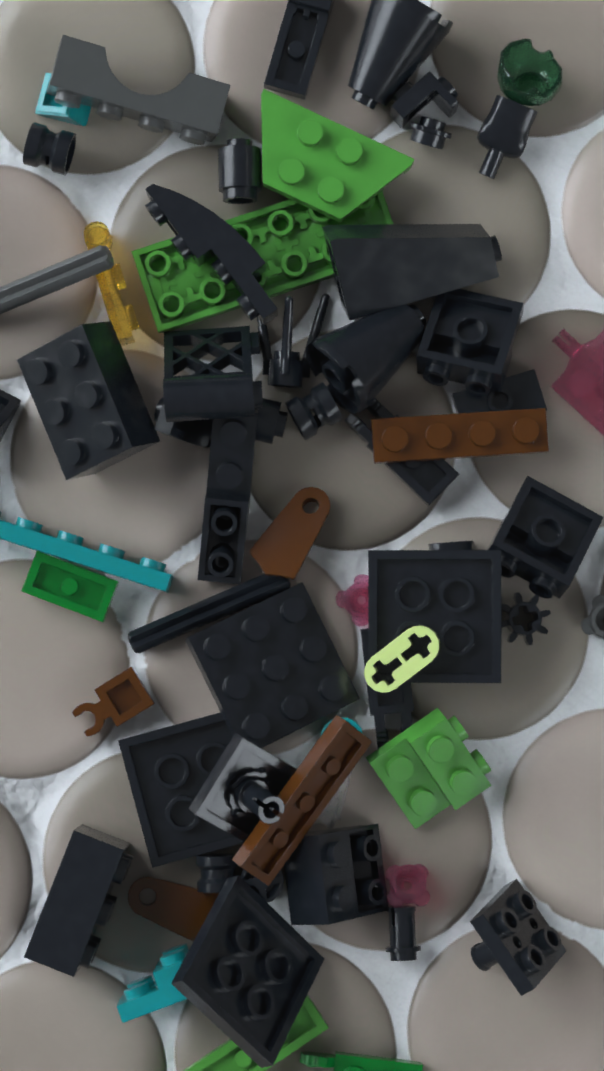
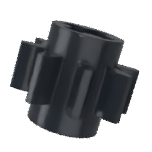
(533, 626)

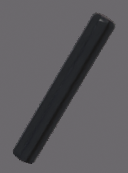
(206, 611)

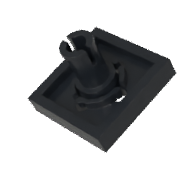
(252, 794)
(516, 938)

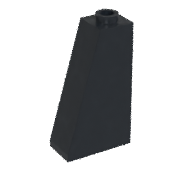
(405, 263)

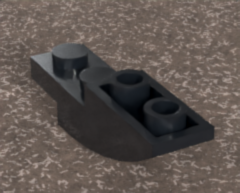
(206, 235)
(227, 499)

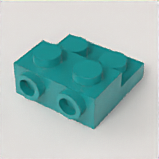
(148, 995)

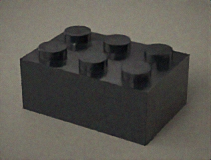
(88, 399)
(79, 901)

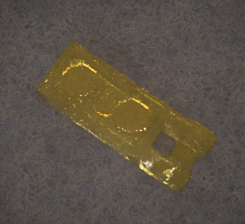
(110, 282)

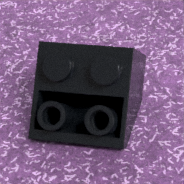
(336, 876)

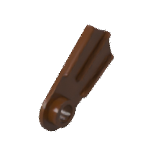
(291, 535)
(175, 906)

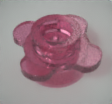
(348, 600)
(413, 874)

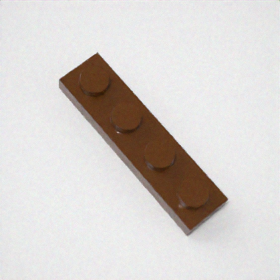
(459, 435)
(304, 800)

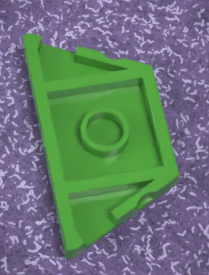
(322, 160)

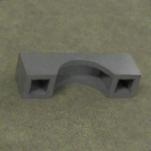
(85, 78)

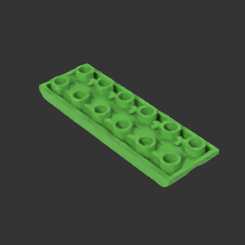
(282, 234)

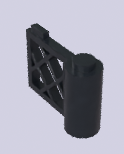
(209, 390)

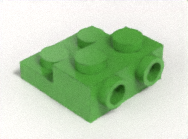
(430, 768)

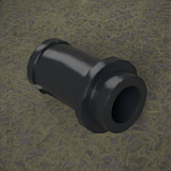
(402, 933)

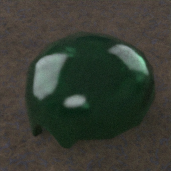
(528, 74)

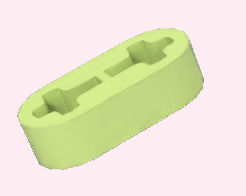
(395, 650)

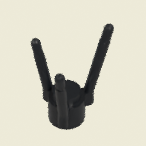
(286, 367)

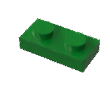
(70, 586)

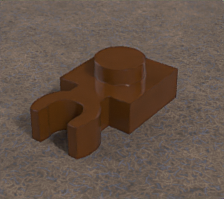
(120, 699)

